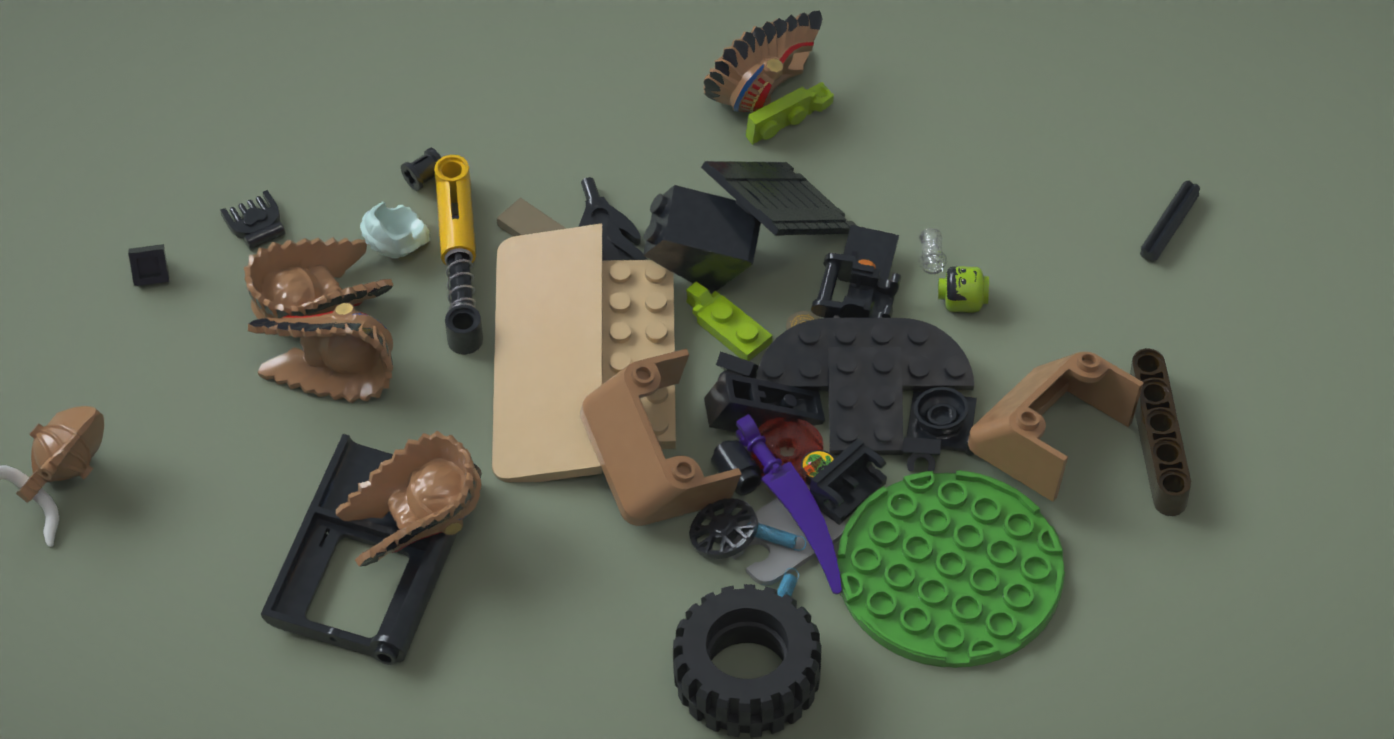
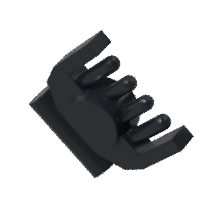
(258, 224)

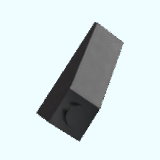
(763, 400)

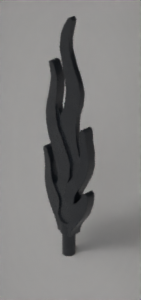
(616, 227)

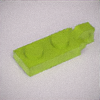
(787, 110)
(727, 322)

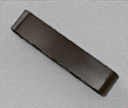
(1155, 414)

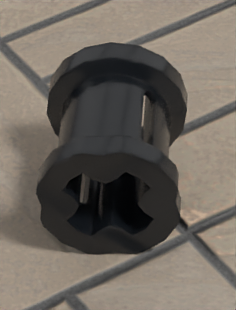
(420, 169)

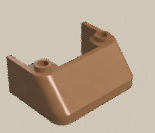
(1013, 428)
(634, 465)

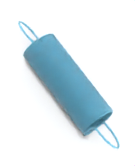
(777, 536)
(787, 584)

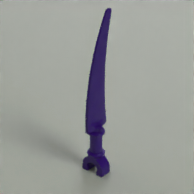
(796, 498)

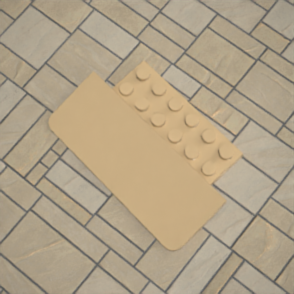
(560, 335)

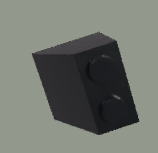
(701, 236)

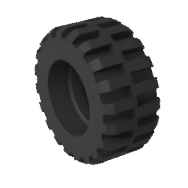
(753, 703)

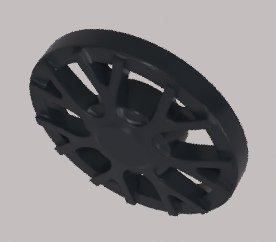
(723, 528)

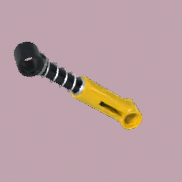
(458, 252)

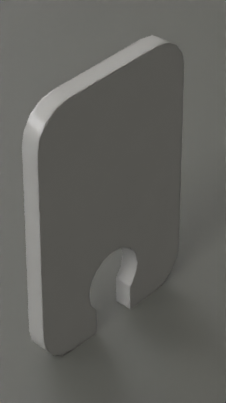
(781, 557)

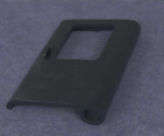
(314, 548)

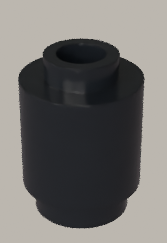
(734, 455)

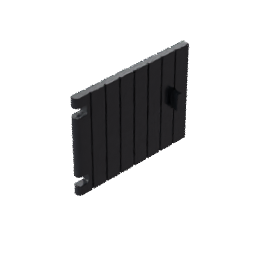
(779, 197)

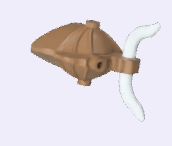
(57, 454)

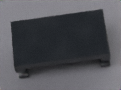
(848, 481)

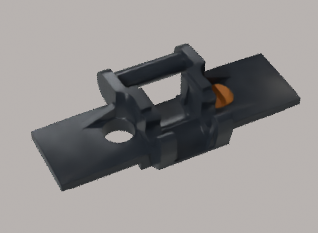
(867, 269)

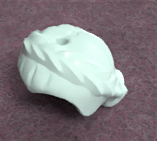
(393, 230)

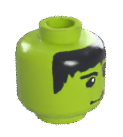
(964, 289)

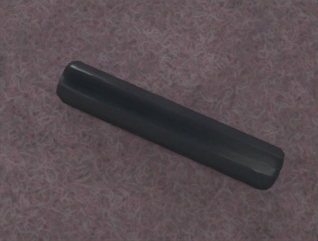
(1170, 221)

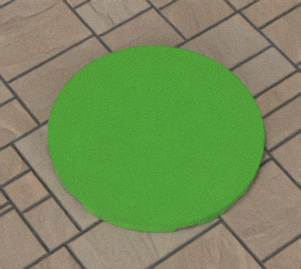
(950, 568)

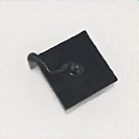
(944, 416)

